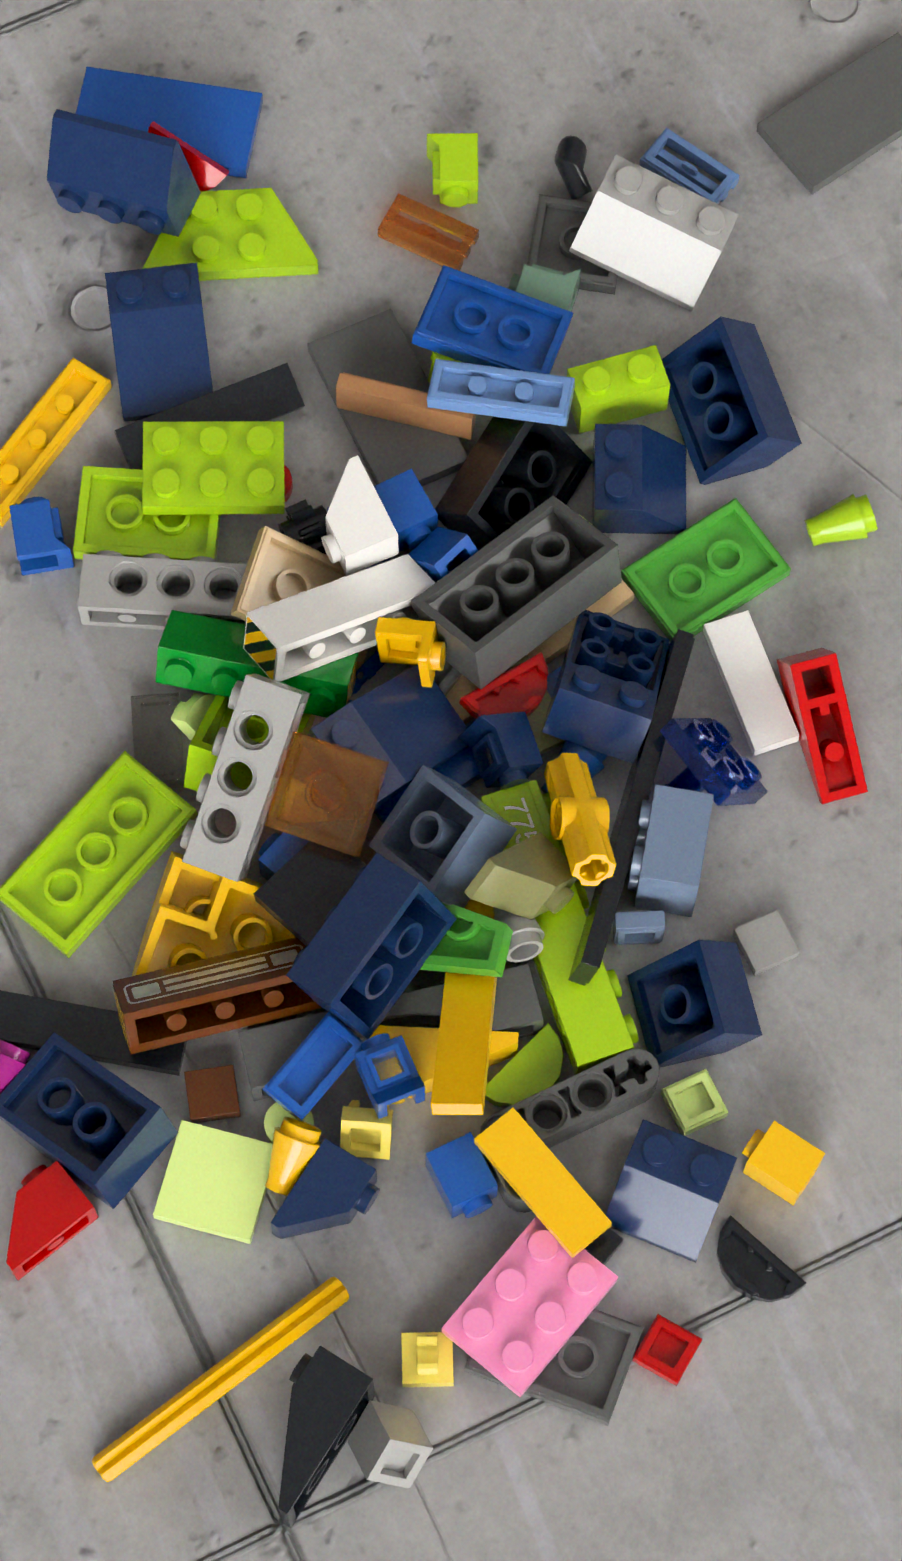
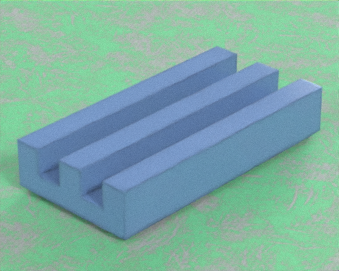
(685, 174)

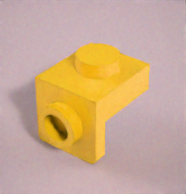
(411, 643)

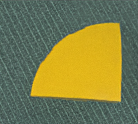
(202, 918)

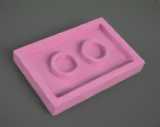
(528, 1307)

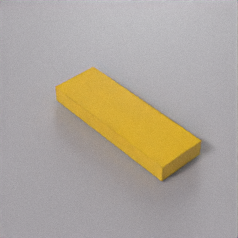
(542, 1182)

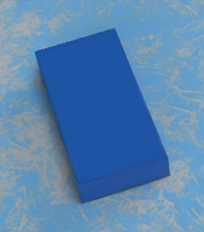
(313, 1067)

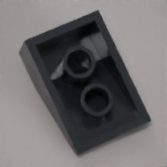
(322, 1413)

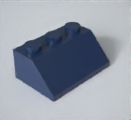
(120, 174)
(728, 402)

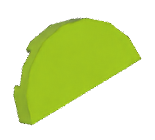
(529, 1071)

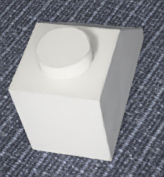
(358, 523)

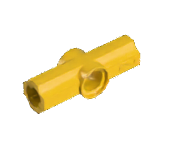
(579, 819)

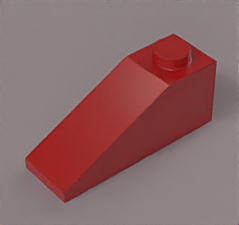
(824, 723)

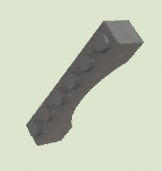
(270, 1043)

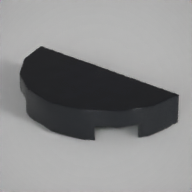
(753, 1267)

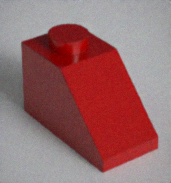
(45, 1217)

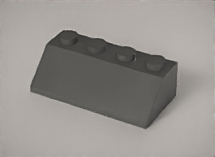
(519, 590)

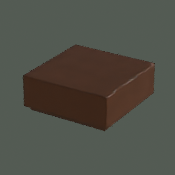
(212, 1094)

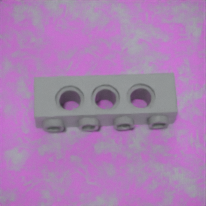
(150, 606)
(282, 710)

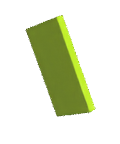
(96, 854)

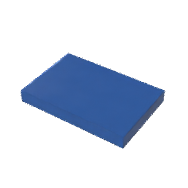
(490, 324)

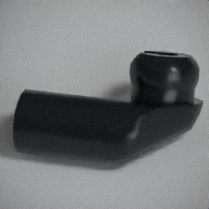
(570, 164)

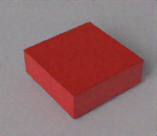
(667, 1349)

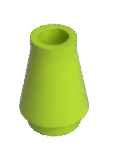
(843, 521)

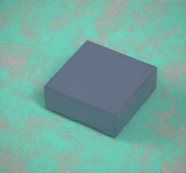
(638, 927)

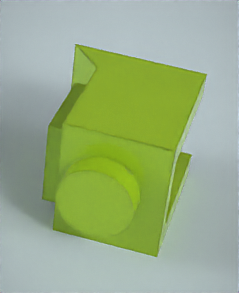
(454, 167)

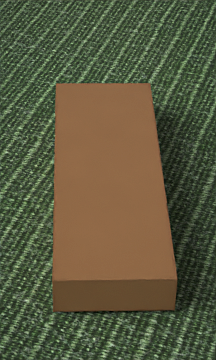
(399, 405)

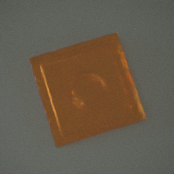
(326, 793)

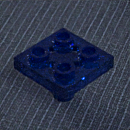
(712, 762)

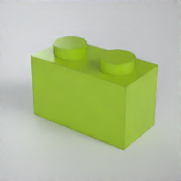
(619, 388)

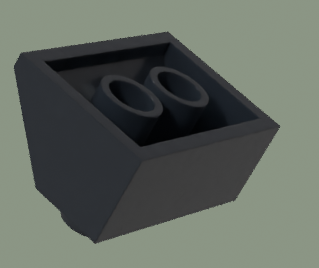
(510, 475)

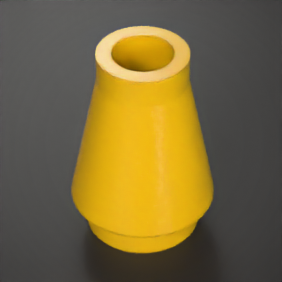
(291, 1152)

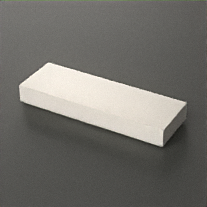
(751, 683)

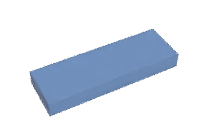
(500, 392)

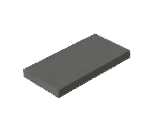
(840, 118)
(382, 353)

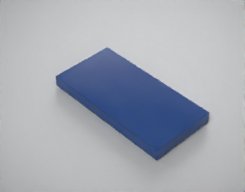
(207, 117)

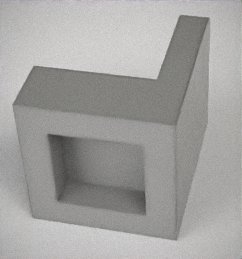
(389, 1444)

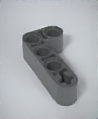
(574, 1115)

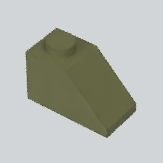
(525, 879)

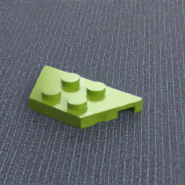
(237, 238)

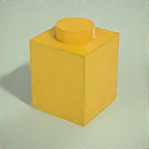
(781, 1161)

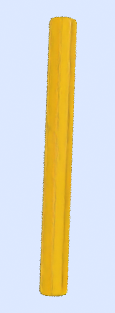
(220, 1379)

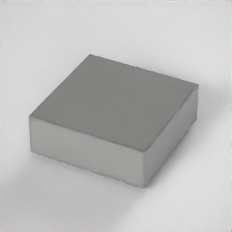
(766, 942)

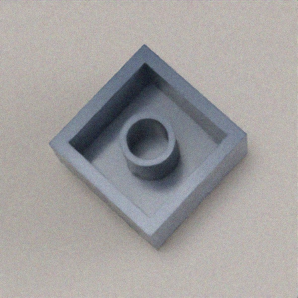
(441, 835)
(674, 844)

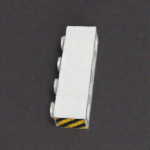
(332, 618)

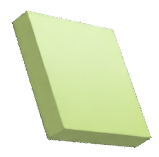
(214, 1182)

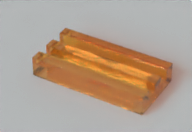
(390, 232)

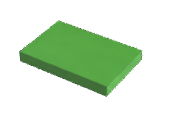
(706, 571)

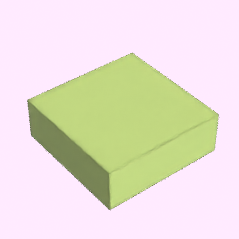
(694, 1102)

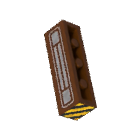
(210, 996)

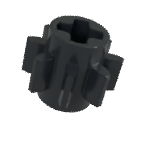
(305, 524)

